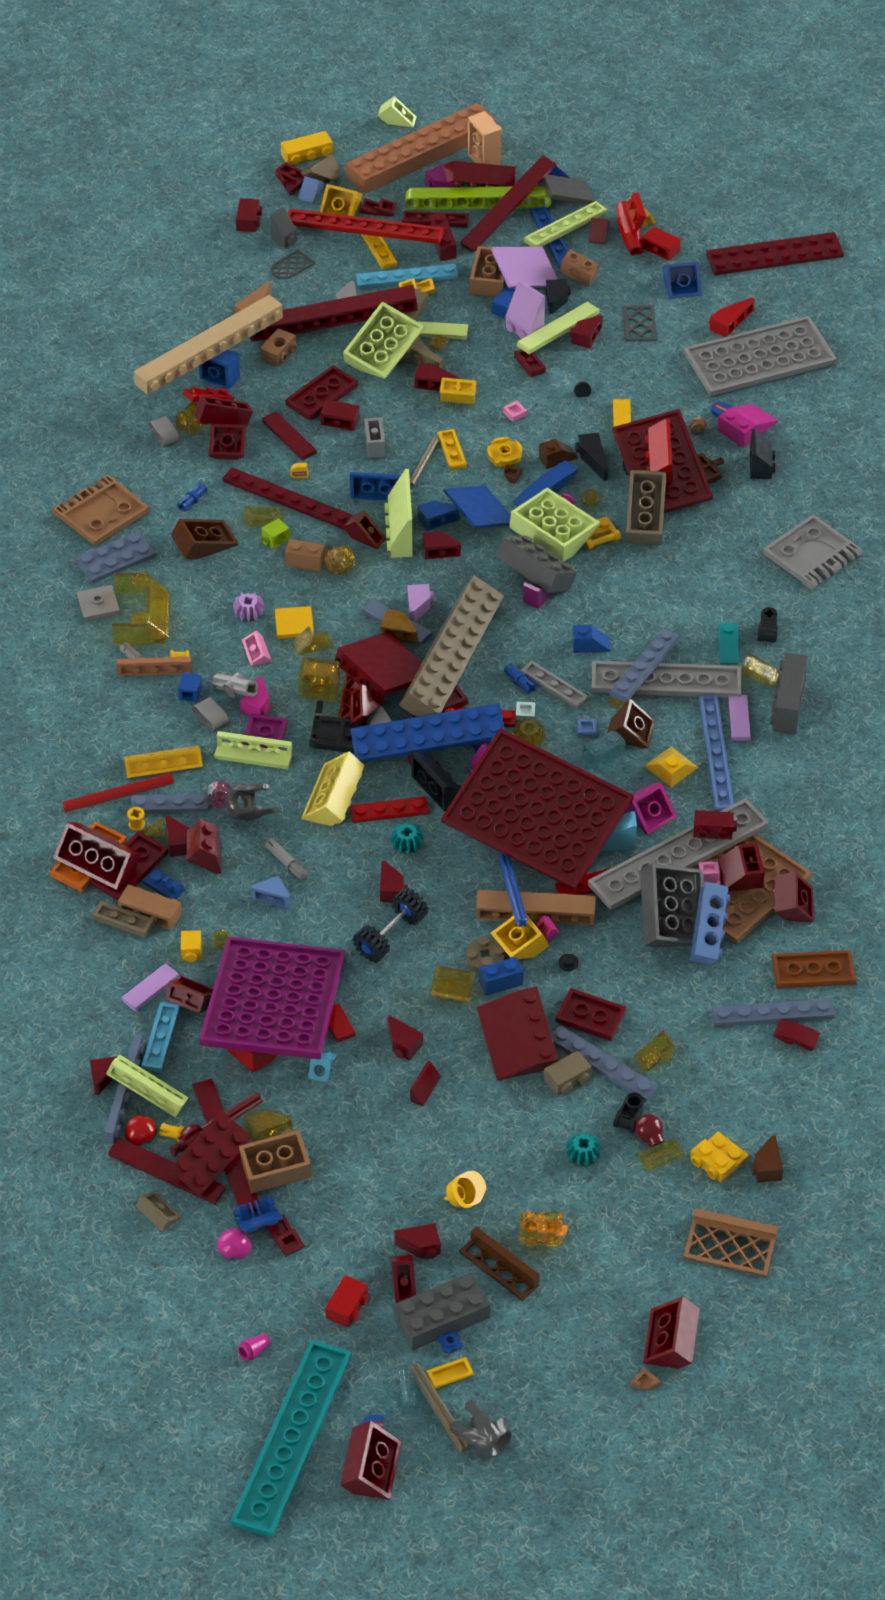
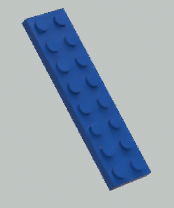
(427, 733)

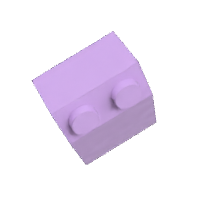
(525, 311)

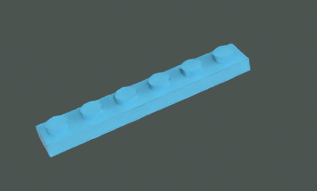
(393, 277)

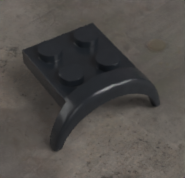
(331, 732)

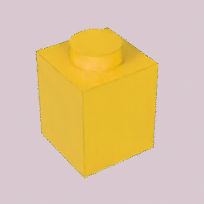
(191, 946)

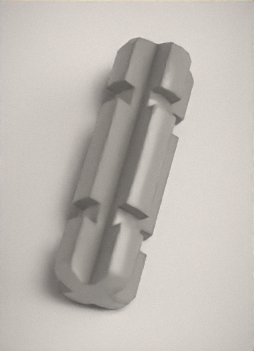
(130, 652)

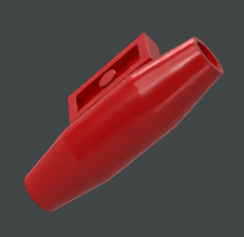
(630, 219)

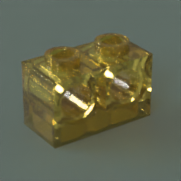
(541, 1223)

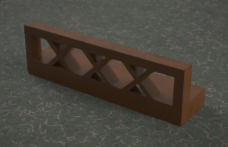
(503, 1257)

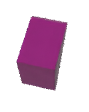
(534, 595)

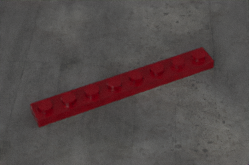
(286, 497)

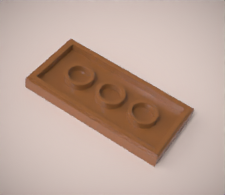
(813, 969)

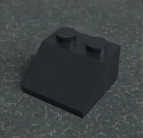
(761, 457)

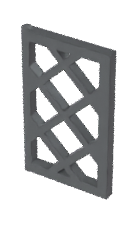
(641, 337)

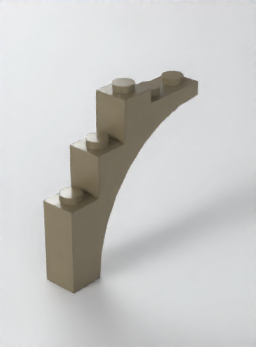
(418, 351)

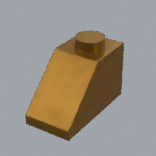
(399, 626)

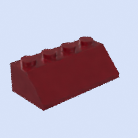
(479, 174)
(96, 855)

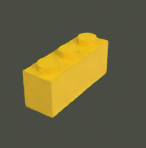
(307, 148)

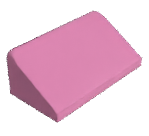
(256, 649)

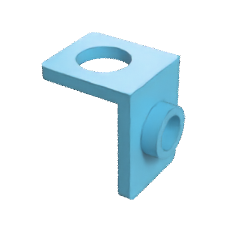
(326, 1059)

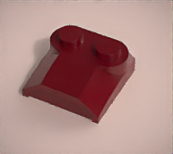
(227, 441)

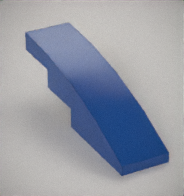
(554, 479)

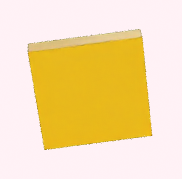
(293, 621)

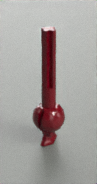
(192, 1131)

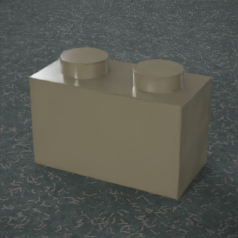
(568, 1073)

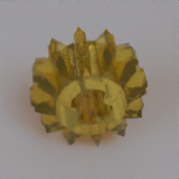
(339, 559)
(530, 731)

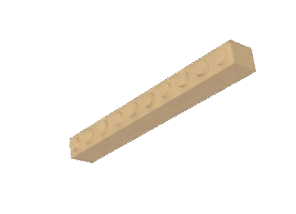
(208, 344)

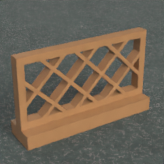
(738, 1227)

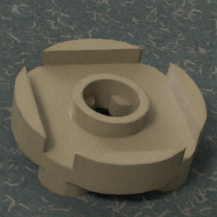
(482, 945)

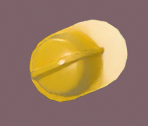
(466, 1190)

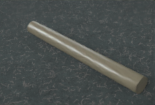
(423, 461)

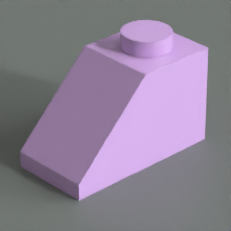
(419, 600)

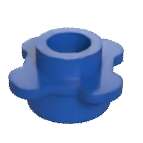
(450, 1347)

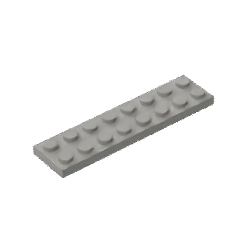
(672, 679)

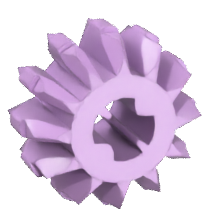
(248, 606)

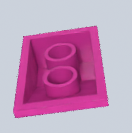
(741, 420)

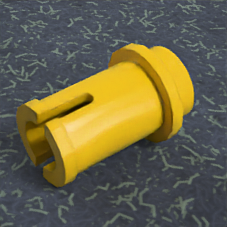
(170, 1131)

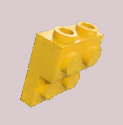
(718, 1157)

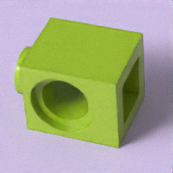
(275, 533)

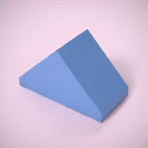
(311, 189)
(271, 892)

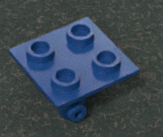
(266, 1216)

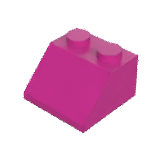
(652, 808)

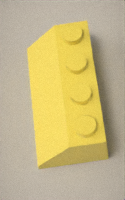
(334, 790)

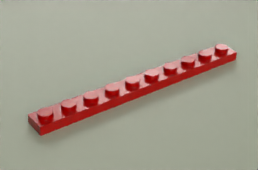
(366, 226)

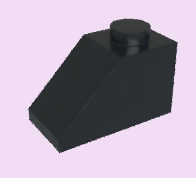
(557, 294)

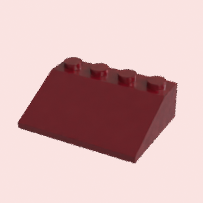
(517, 1034)

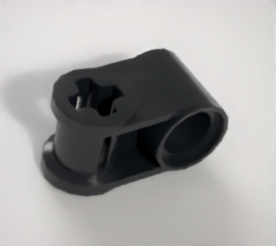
(768, 625)
(628, 1114)

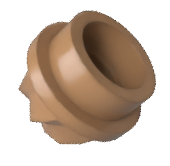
(697, 425)

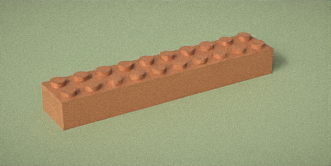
(412, 151)

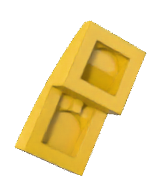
(426, 286)

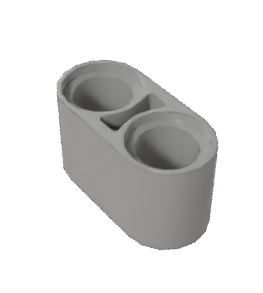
(164, 431)
(210, 714)

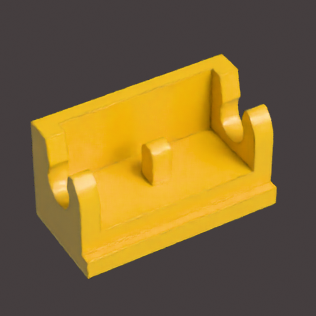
(458, 391)

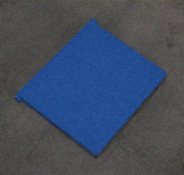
(479, 506)

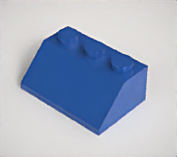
(371, 485)

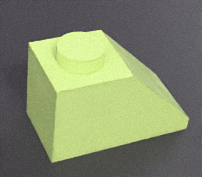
(395, 113)

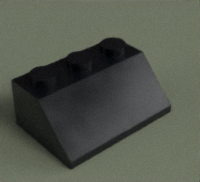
(433, 779)

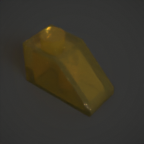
(266, 1124)

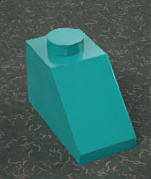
(728, 643)

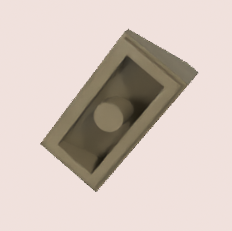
(157, 1210)

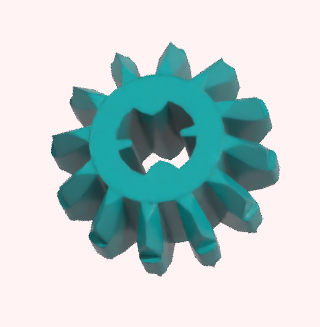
(406, 837)
(583, 1149)

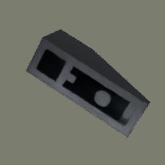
(592, 453)

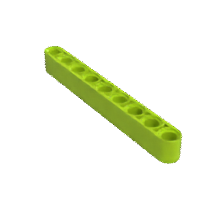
(469, 198)

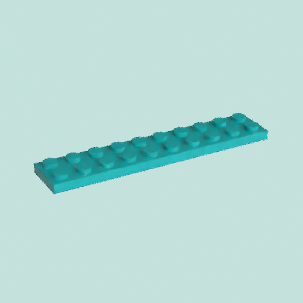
(291, 1439)

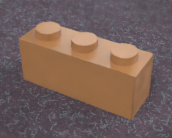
(160, 908)

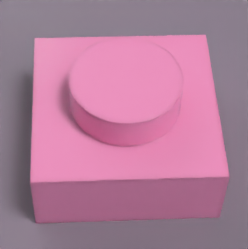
(514, 411)

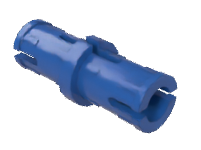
(192, 496)
(519, 678)

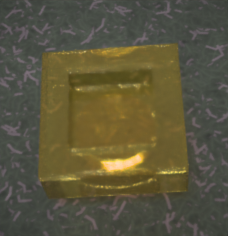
(154, 829)

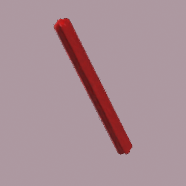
(118, 792)

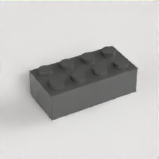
(536, 563)
(789, 693)
(441, 1311)

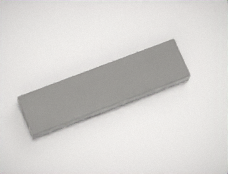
(554, 685)

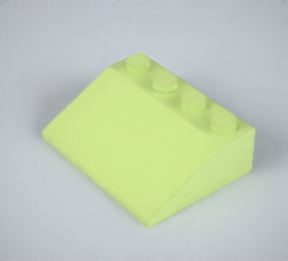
(382, 341)
(399, 518)
(553, 523)

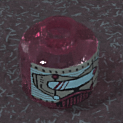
(217, 793)

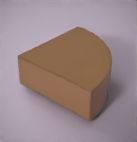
(645, 1380)

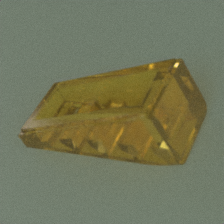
(252, 517)

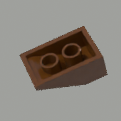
(202, 537)

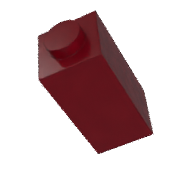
(714, 824)

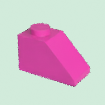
(259, 703)

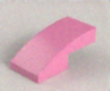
(710, 871)

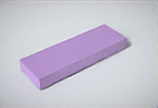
(739, 718)
(149, 987)

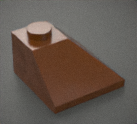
(633, 725)

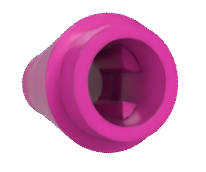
(253, 1347)

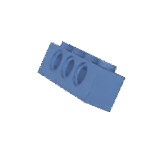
(700, 950)

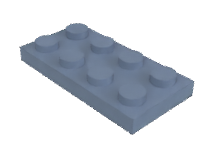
(115, 557)

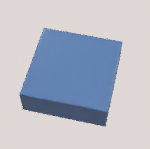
(586, 727)

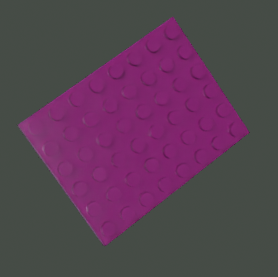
(273, 998)

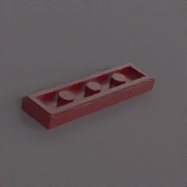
(422, 218)
(289, 435)

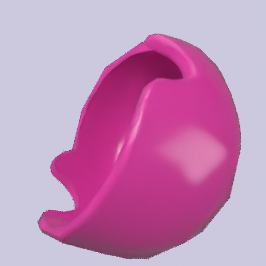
(234, 1244)

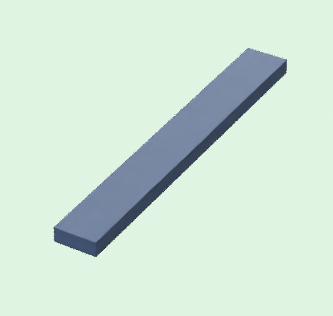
(716, 752)

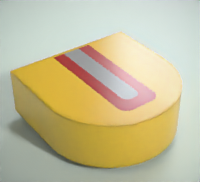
(299, 470)

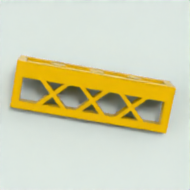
(163, 761)

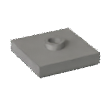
(98, 602)

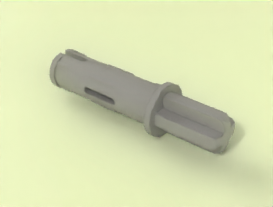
(292, 864)

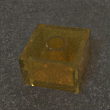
(319, 679)

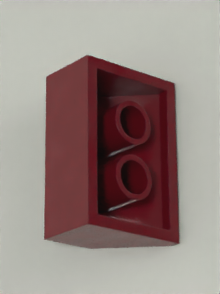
(672, 1334)
(371, 1461)

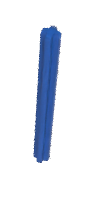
(513, 890)

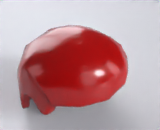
(140, 1130)

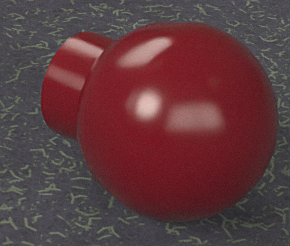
(649, 1129)

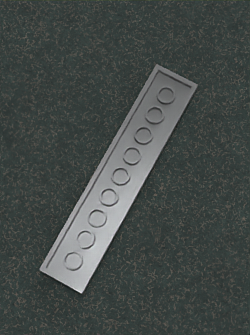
(681, 850)

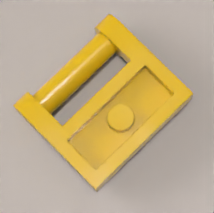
(605, 528)

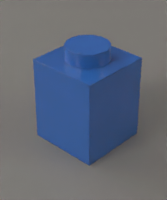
(190, 687)

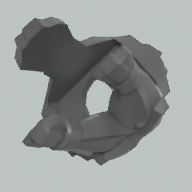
(250, 809)
(485, 1434)

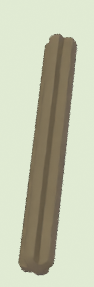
(437, 1405)

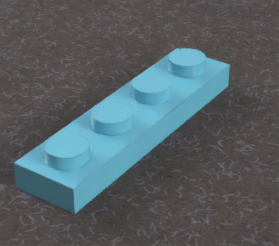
(161, 1037)

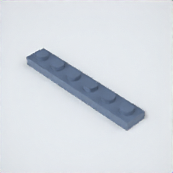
(644, 665)
(772, 1012)
(604, 1063)
(123, 1094)

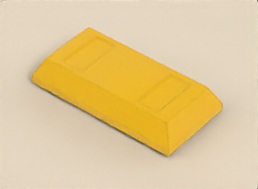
(450, 1373)

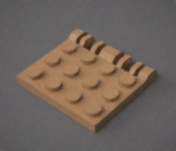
(101, 512)

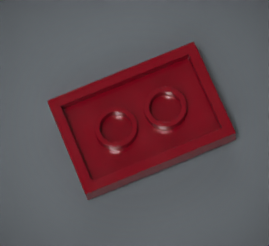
(590, 1014)

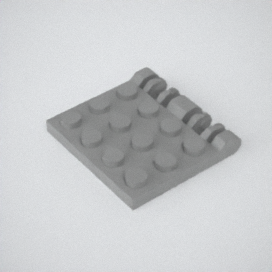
(812, 549)

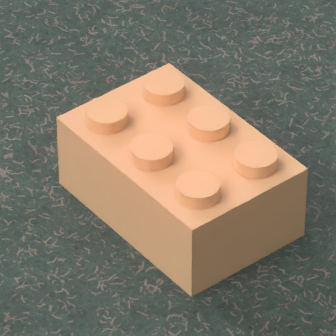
(484, 139)

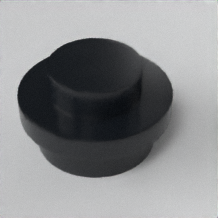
(582, 389)
(568, 962)

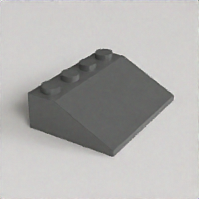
(669, 904)

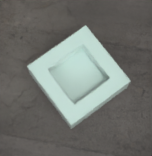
(525, 710)

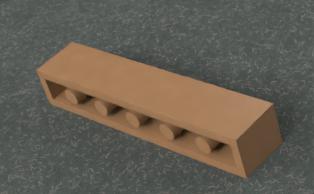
(558, 907)

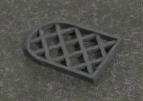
(293, 273)

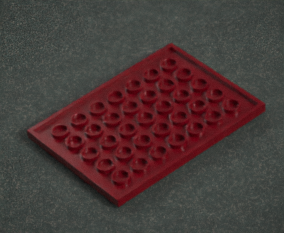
(537, 809)

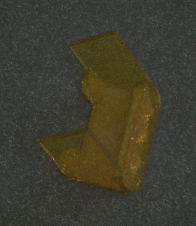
(147, 626)

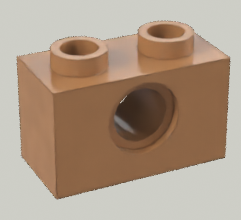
(579, 268)
(278, 347)

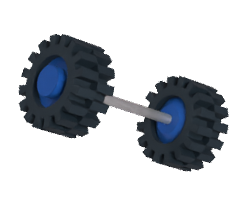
(372, 942)

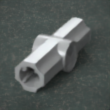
(235, 685)

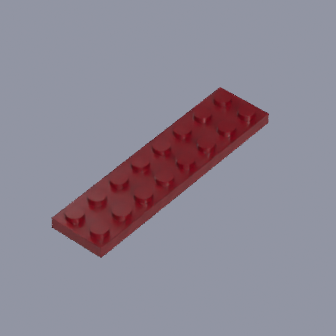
(774, 253)

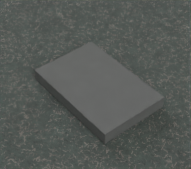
(568, 189)

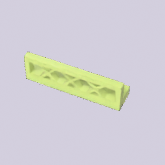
(253, 753)
(147, 1085)

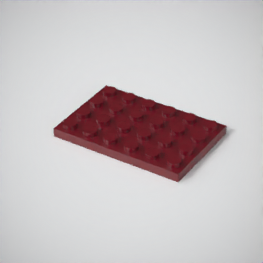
(688, 478)

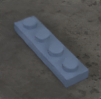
(170, 803)

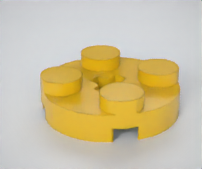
(512, 449)

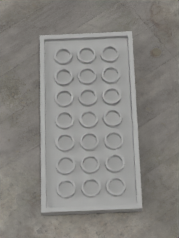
(759, 356)

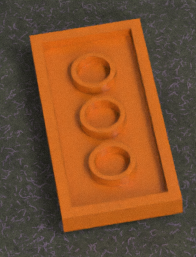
(74, 877)

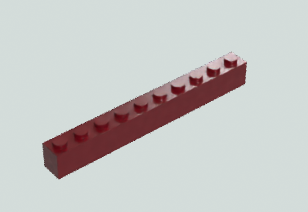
(340, 312)

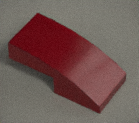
(384, 208)
(793, 1032)
(285, 1236)

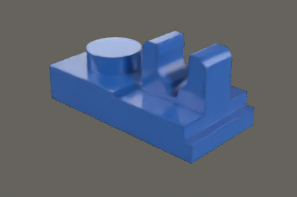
(163, 884)

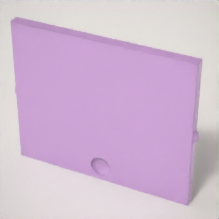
(524, 264)

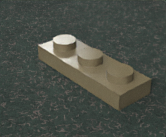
(123, 919)

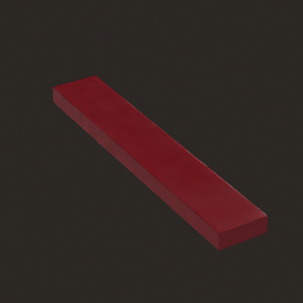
(158, 1167)

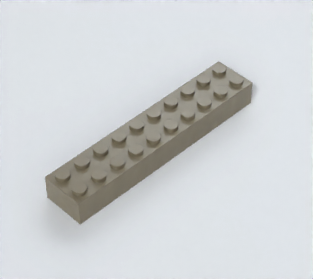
(452, 649)

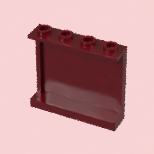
(379, 664)

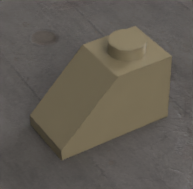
(323, 169)

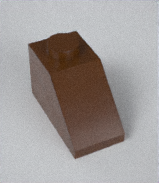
(555, 452)
(767, 1162)

